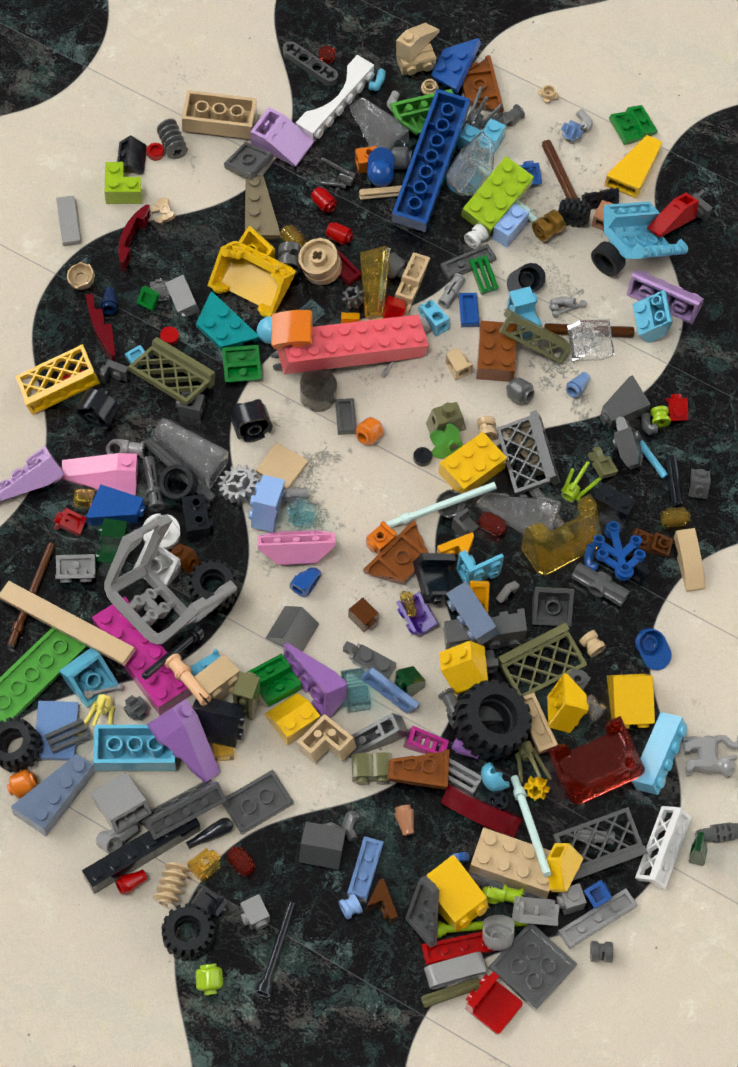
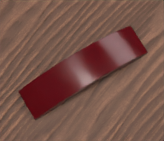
(138, 220)
(480, 811)

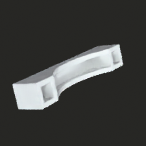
(316, 121)

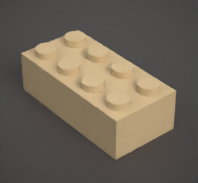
(219, 114)
(509, 863)

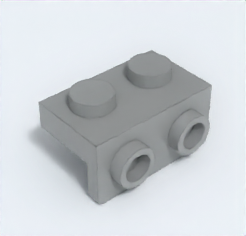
(75, 566)

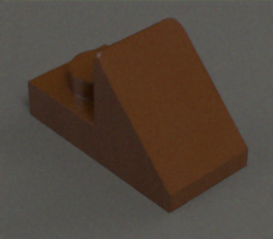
(382, 898)

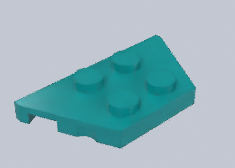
(223, 325)

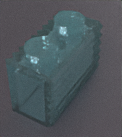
(357, 692)

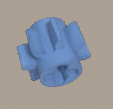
(572, 130)

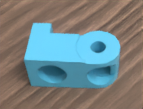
(435, 316)

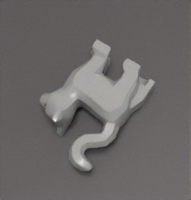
(707, 755)

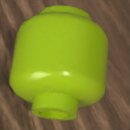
(209, 978)

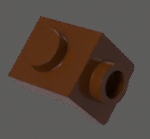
(187, 557)

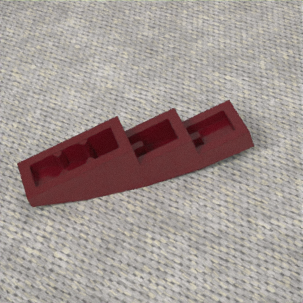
(102, 331)

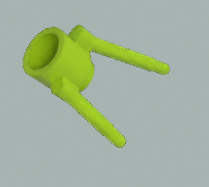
(571, 490)

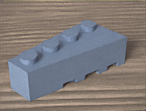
(52, 797)

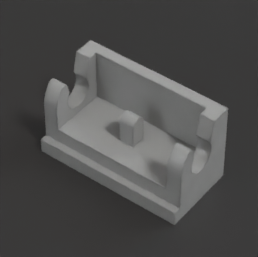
(182, 296)
(535, 911)

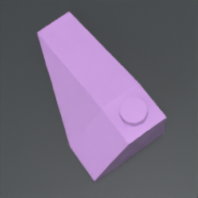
(37, 473)

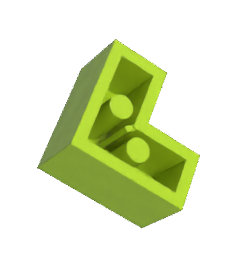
(120, 188)

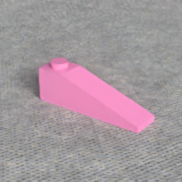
(111, 470)

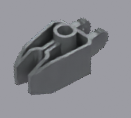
(628, 443)

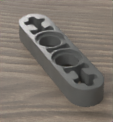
(310, 63)

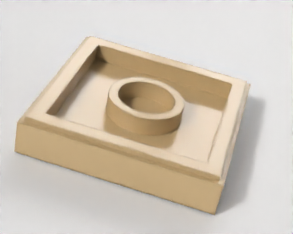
(282, 464)

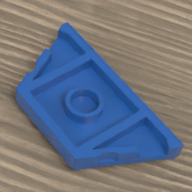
(455, 64)

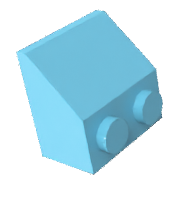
(88, 673)

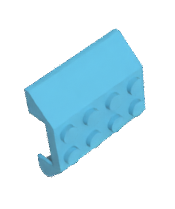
(627, 230)

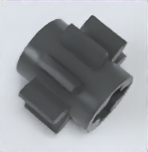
(353, 297)
(135, 707)

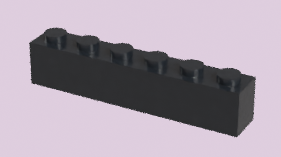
(135, 855)

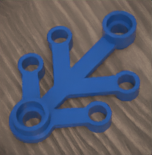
(622, 570)

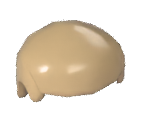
(81, 276)

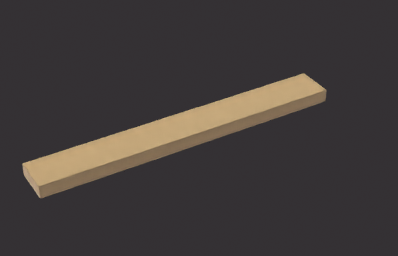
(67, 623)

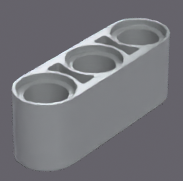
(455, 970)

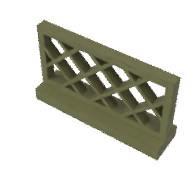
(181, 363)
(535, 645)

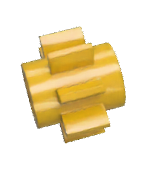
(536, 793)

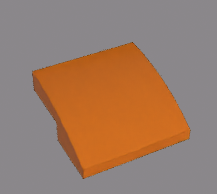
(291, 328)

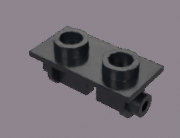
(594, 198)

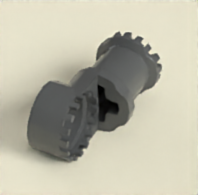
(510, 116)
(449, 700)

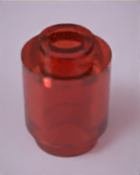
(492, 523)
(240, 860)

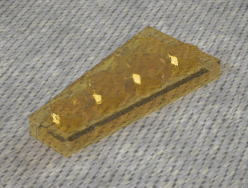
(374, 280)

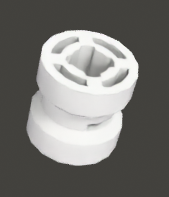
(477, 235)

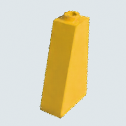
(635, 167)

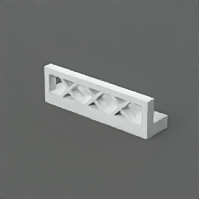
(668, 846)

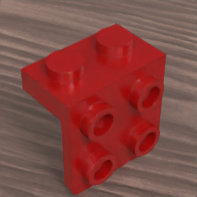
(492, 1003)

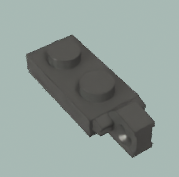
(368, 658)

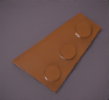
(422, 770)

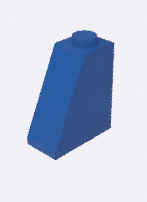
(115, 505)

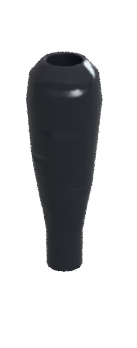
(217, 829)

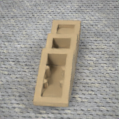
(412, 280)

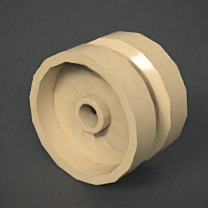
(320, 261)

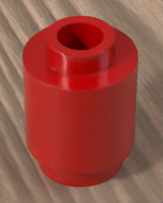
(323, 199)
(339, 233)

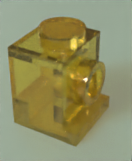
(203, 871)

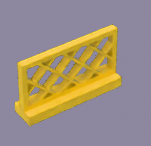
(61, 389)

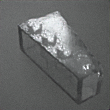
(192, 451)

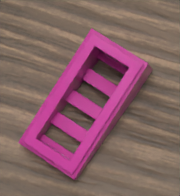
(420, 733)

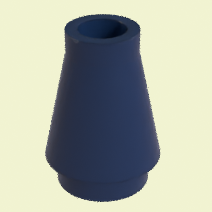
(109, 301)

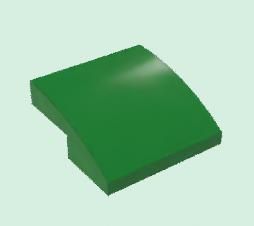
(633, 124)
(241, 363)
(276, 680)

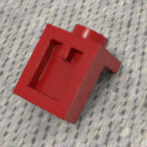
(69, 521)

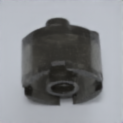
(318, 390)

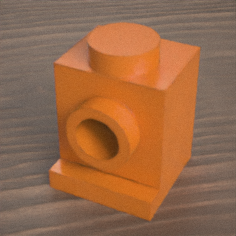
(385, 532)

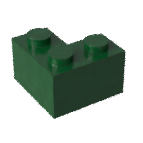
(110, 538)

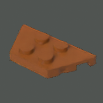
(482, 75)
(397, 558)

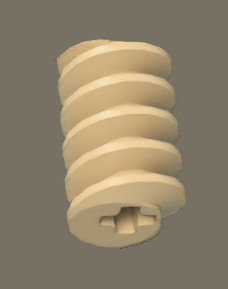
(169, 884)

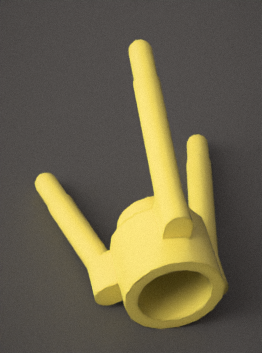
(101, 706)

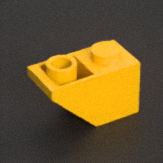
(564, 864)

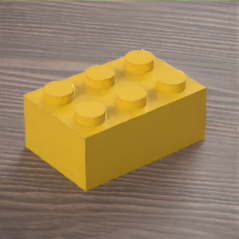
(472, 464)

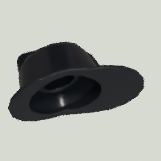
(525, 276)

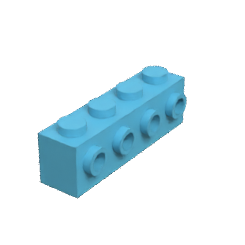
(660, 752)

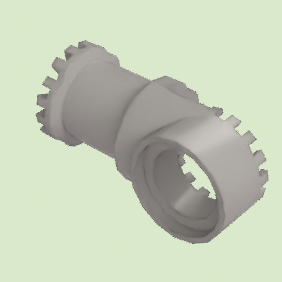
(127, 447)

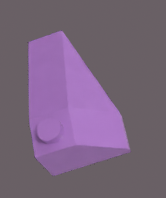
(320, 681)
(184, 736)

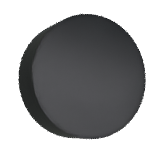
(422, 456)

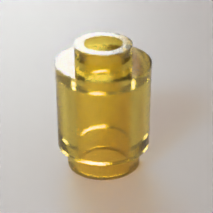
(290, 233)
(675, 517)

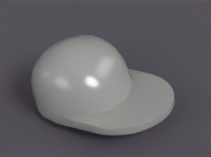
(498, 932)

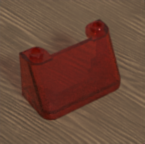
(598, 764)

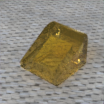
(83, 497)
(222, 752)

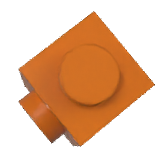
(361, 158)

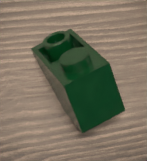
(409, 680)

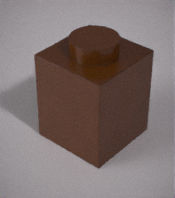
(363, 615)

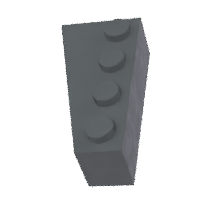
(511, 630)

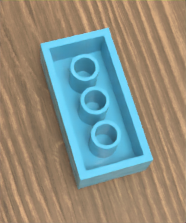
(130, 749)

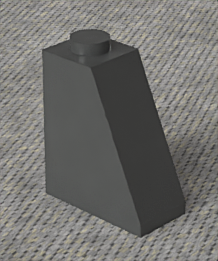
(626, 402)

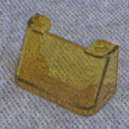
(563, 545)

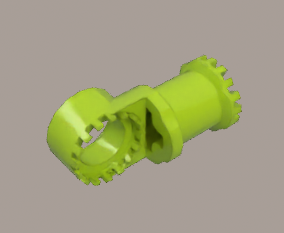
(497, 895)

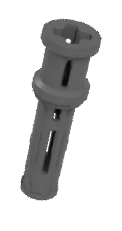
(153, 491)

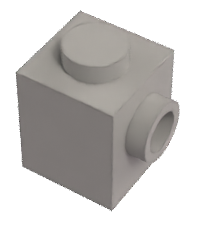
(572, 900)
(254, 913)

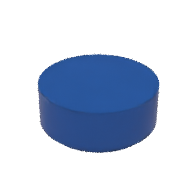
(463, 857)

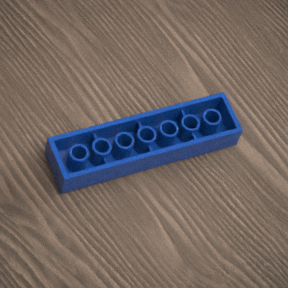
(430, 160)

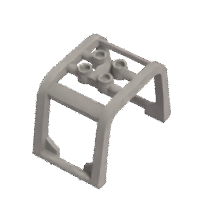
(113, 584)

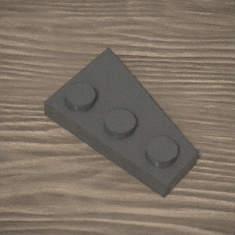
(424, 911)

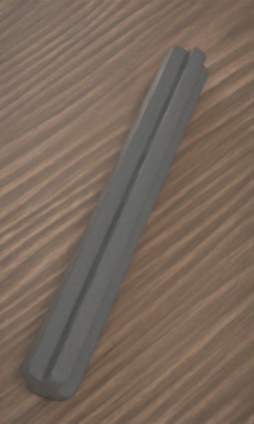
(169, 460)

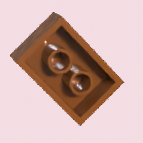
(496, 352)

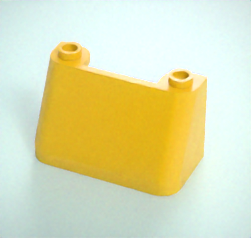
(251, 276)

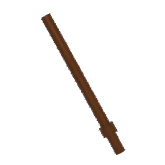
(18, 626)

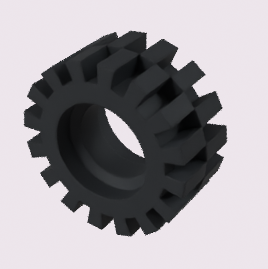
(574, 211)

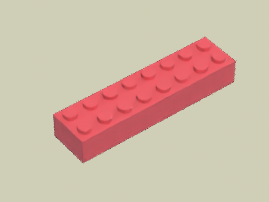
(357, 344)

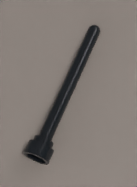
(193, 635)
(265, 987)

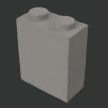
(121, 803)

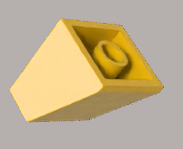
(632, 699)
(458, 894)

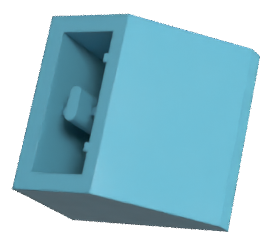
(653, 316)

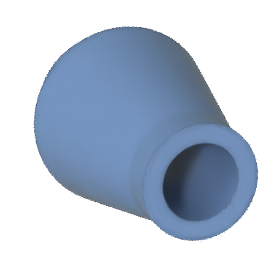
(577, 385)

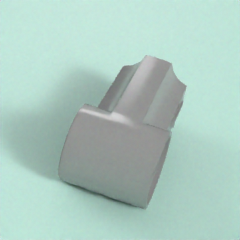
(110, 841)

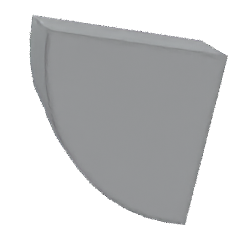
(510, 587)

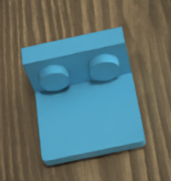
(470, 571)

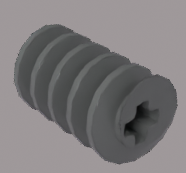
(172, 139)

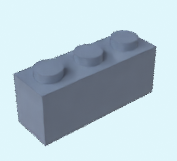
(471, 614)

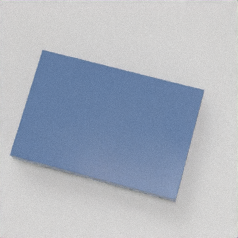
(50, 717)

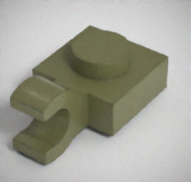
(603, 465)

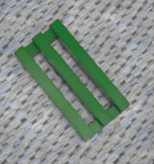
(479, 260)

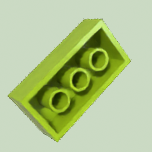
(497, 194)

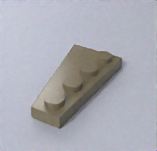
(259, 209)

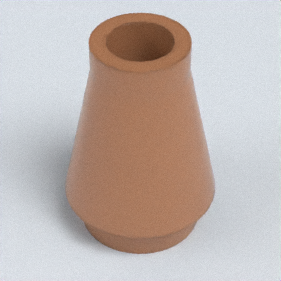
(405, 819)

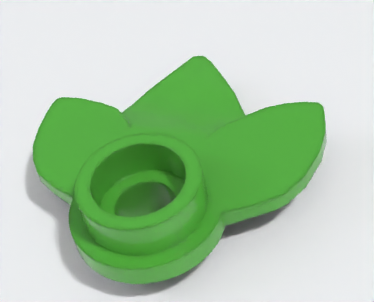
(444, 440)

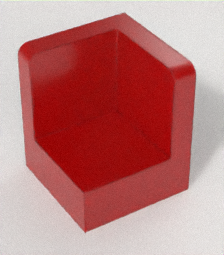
(394, 307)

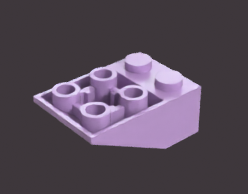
(281, 137)

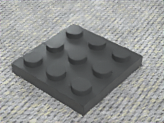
(533, 966)

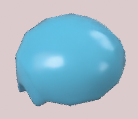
(264, 329)
(492, 779)

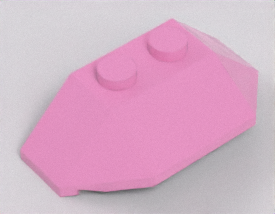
(296, 546)

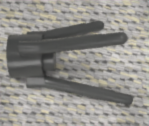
(475, 118)
(346, 176)

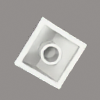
(164, 565)

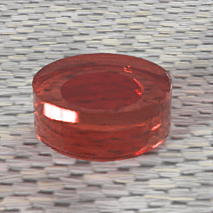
(326, 54)

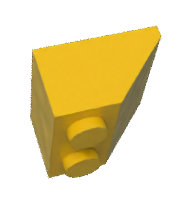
(464, 666)
(566, 704)
(293, 718)

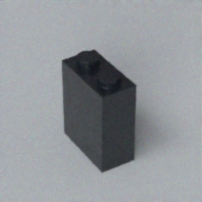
(221, 721)

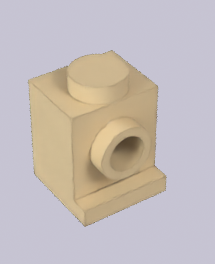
(458, 364)

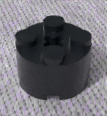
(97, 408)
(251, 420)

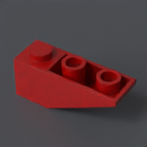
(677, 213)

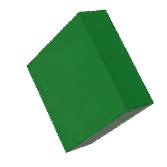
(148, 298)

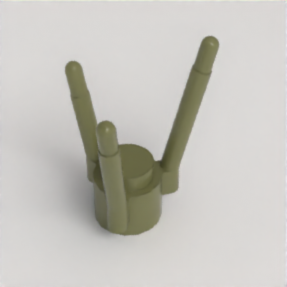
(528, 753)

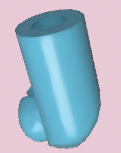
(379, 80)

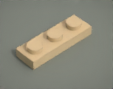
(540, 732)

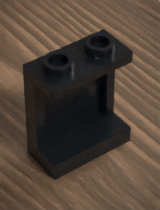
(435, 576)

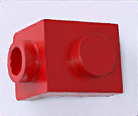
(677, 407)

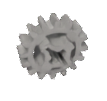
(238, 483)

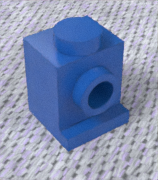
(598, 893)

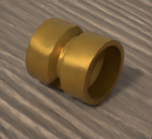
(547, 226)

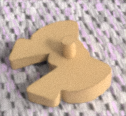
(163, 206)

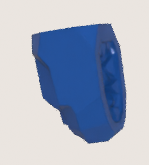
(305, 581)

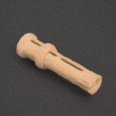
(183, 673)

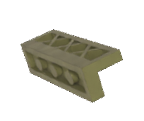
(542, 332)

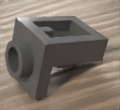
(114, 369)

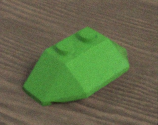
(413, 111)

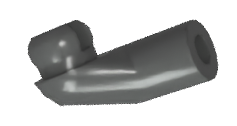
(348, 823)

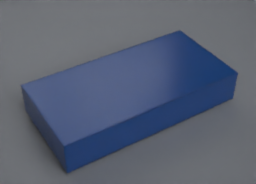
(468, 310)

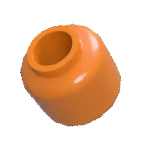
(369, 431)
(22, 783)

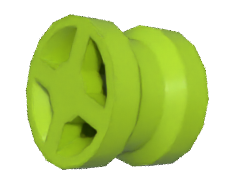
(660, 416)

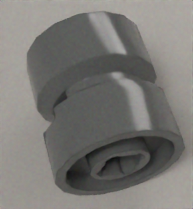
(288, 254)

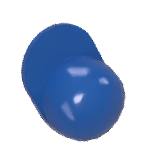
(380, 167)
(653, 648)

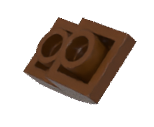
(654, 544)

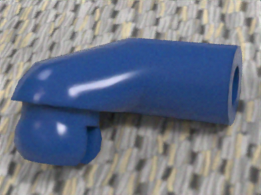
(588, 557)

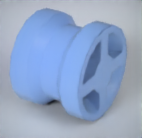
(350, 906)

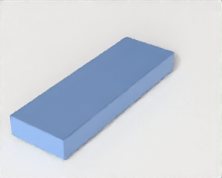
(389, 690)
(365, 868)

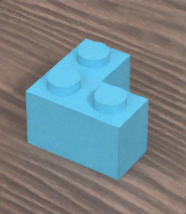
(493, 129)
(523, 303)

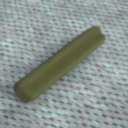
(450, 992)

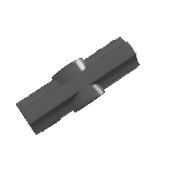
(600, 584)

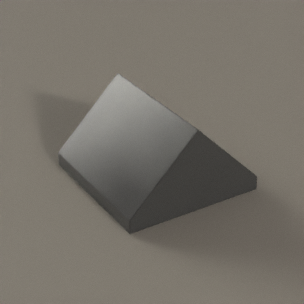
(552, 606)
(293, 627)
(322, 845)

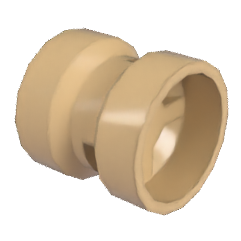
(486, 424)
(593, 644)

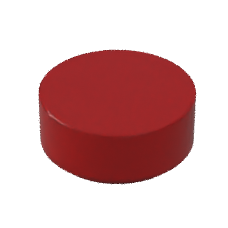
(155, 151)
(169, 335)

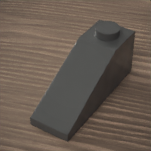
(380, 733)

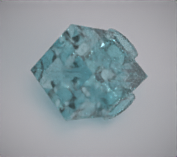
(301, 512)

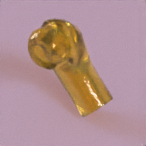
(409, 603)

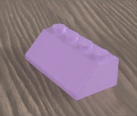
(681, 302)

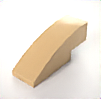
(689, 559)

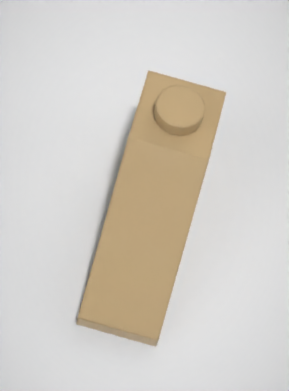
(414, 41)

